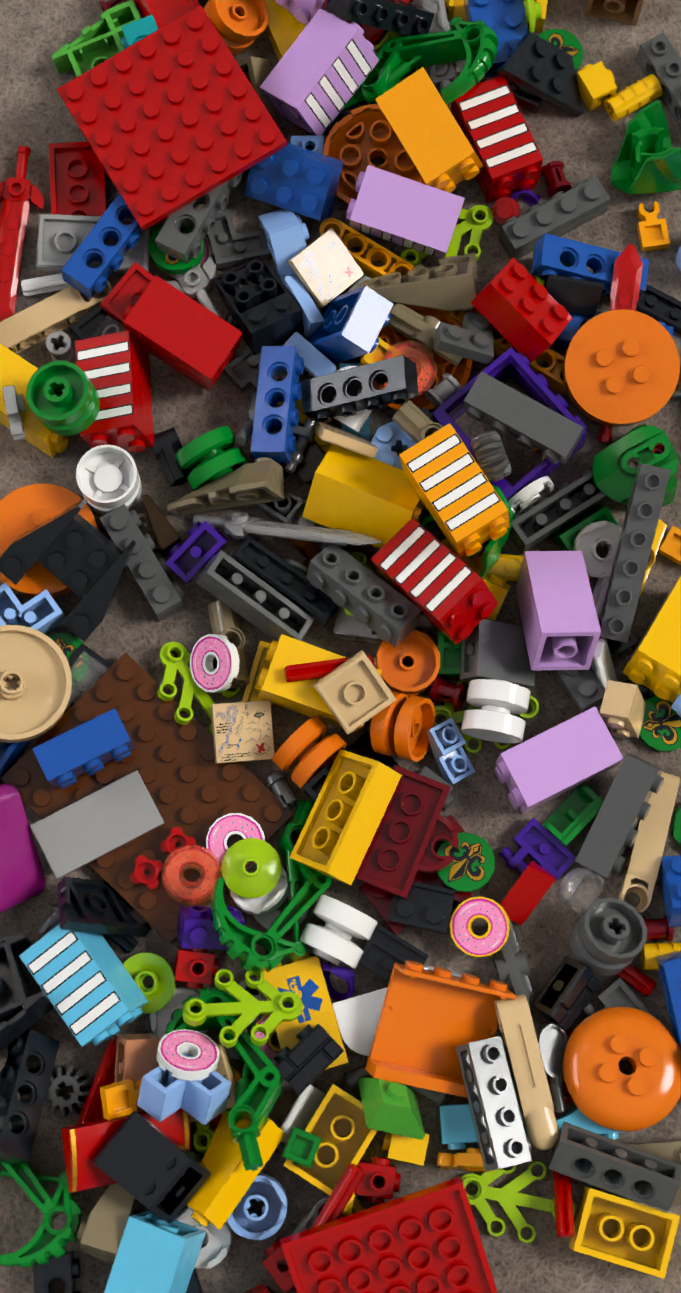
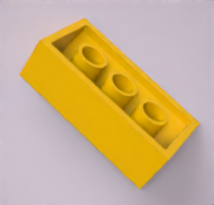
(345, 816)

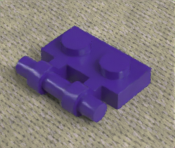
(541, 847)

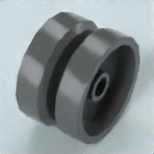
(608, 936)

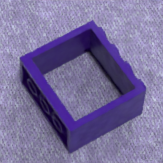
(535, 387)

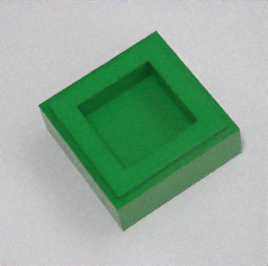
(301, 1147)

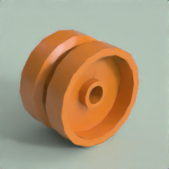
(238, 21)
(416, 650)
(403, 727)
(308, 750)

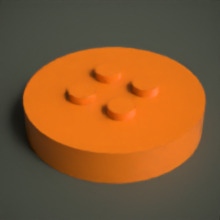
(621, 368)
(22, 512)

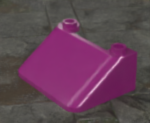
(20, 863)

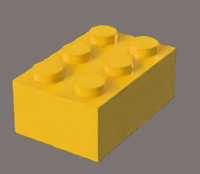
(344, 1139)
(624, 1232)

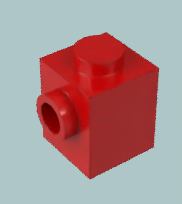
(277, 1266)

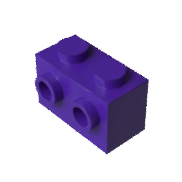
(196, 551)
(197, 927)

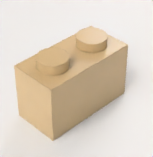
(623, 709)

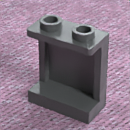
(497, 653)

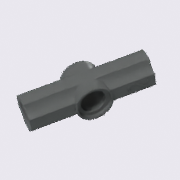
(513, 968)

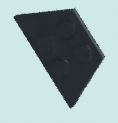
(545, 73)
(96, 908)

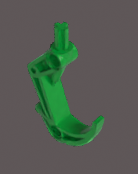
(399, 55)
(242, 939)
(252, 1100)
(47, 1240)

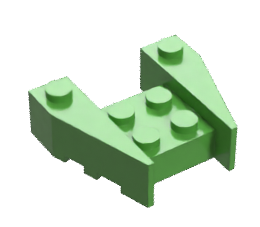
(96, 42)

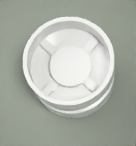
(108, 479)
(496, 703)
(334, 939)

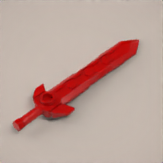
(13, 226)
(623, 295)

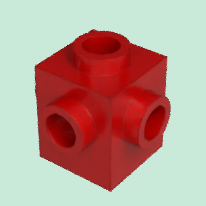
(192, 977)
(378, 1192)

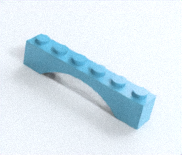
(458, 1125)

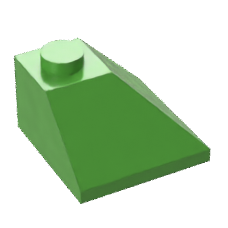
(391, 1107)

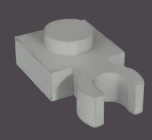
(15, 406)

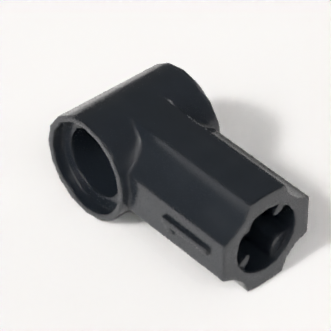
(166, 446)

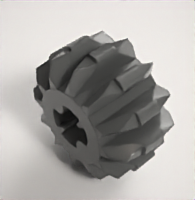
(491, 456)
(69, 1078)

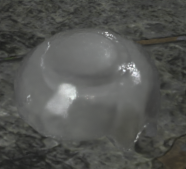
(588, 885)

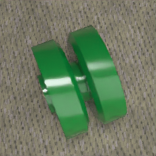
(63, 398)
(210, 456)

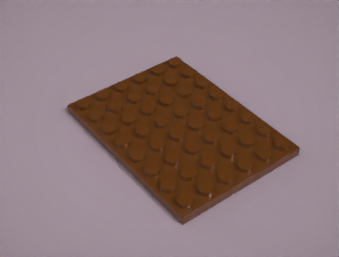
(177, 771)

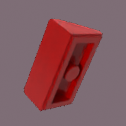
(527, 892)

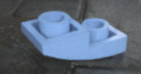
(448, 751)

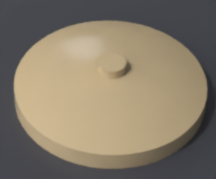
(32, 683)

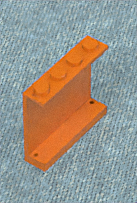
(425, 1021)

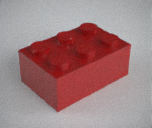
(522, 310)

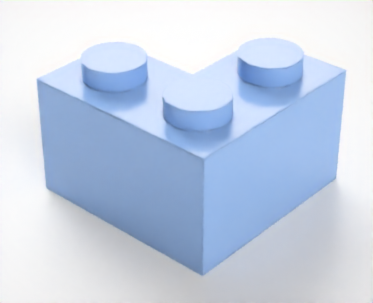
(284, 238)
(38, 613)
(164, 1094)

